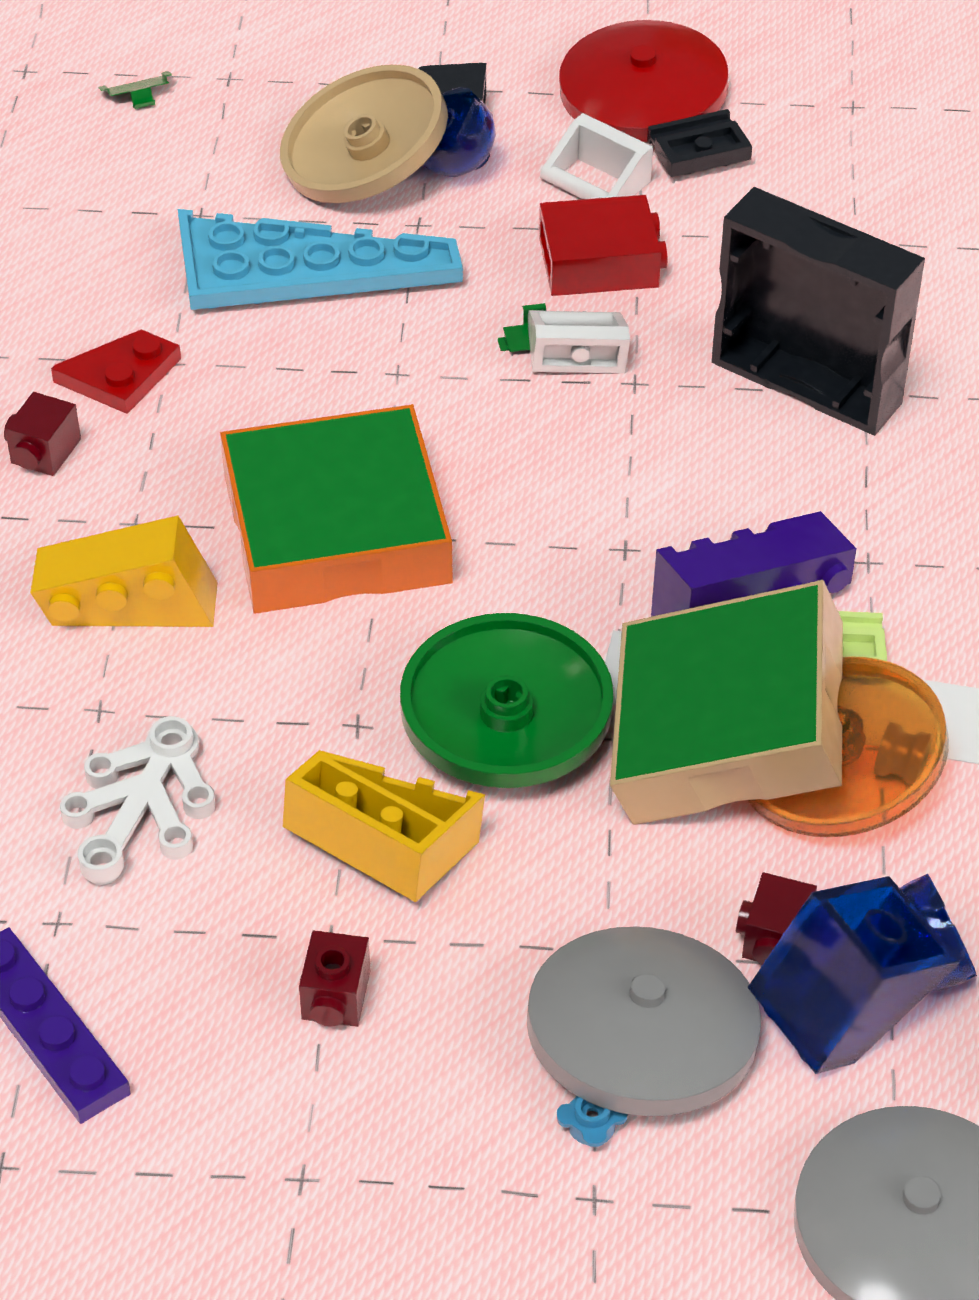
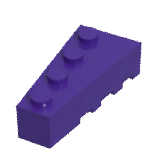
(749, 564)

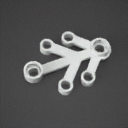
(167, 746)

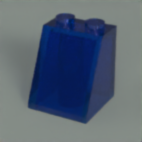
(850, 971)

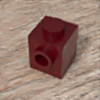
(42, 433)
(770, 914)
(334, 978)

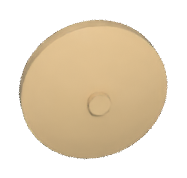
(363, 133)

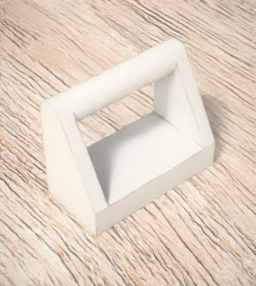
(603, 149)
(578, 341)

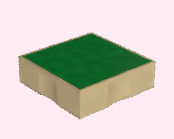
(728, 703)

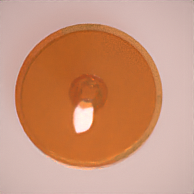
(890, 754)

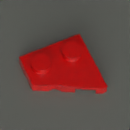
(119, 370)

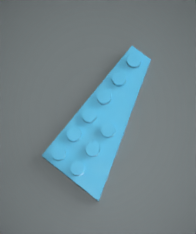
(302, 260)

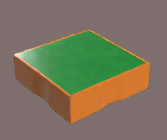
(336, 508)

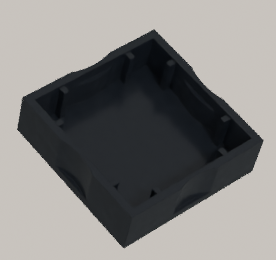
(816, 309)

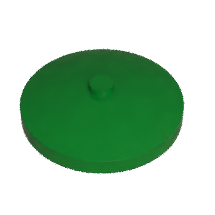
(506, 700)

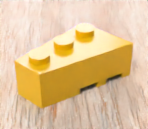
(126, 578)
(381, 824)

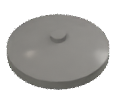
(643, 1021)
(893, 1207)

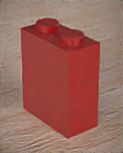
(601, 245)

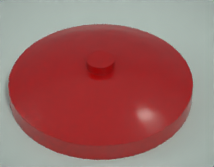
(643, 75)

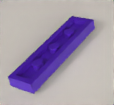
(55, 1035)

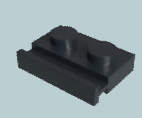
(699, 143)

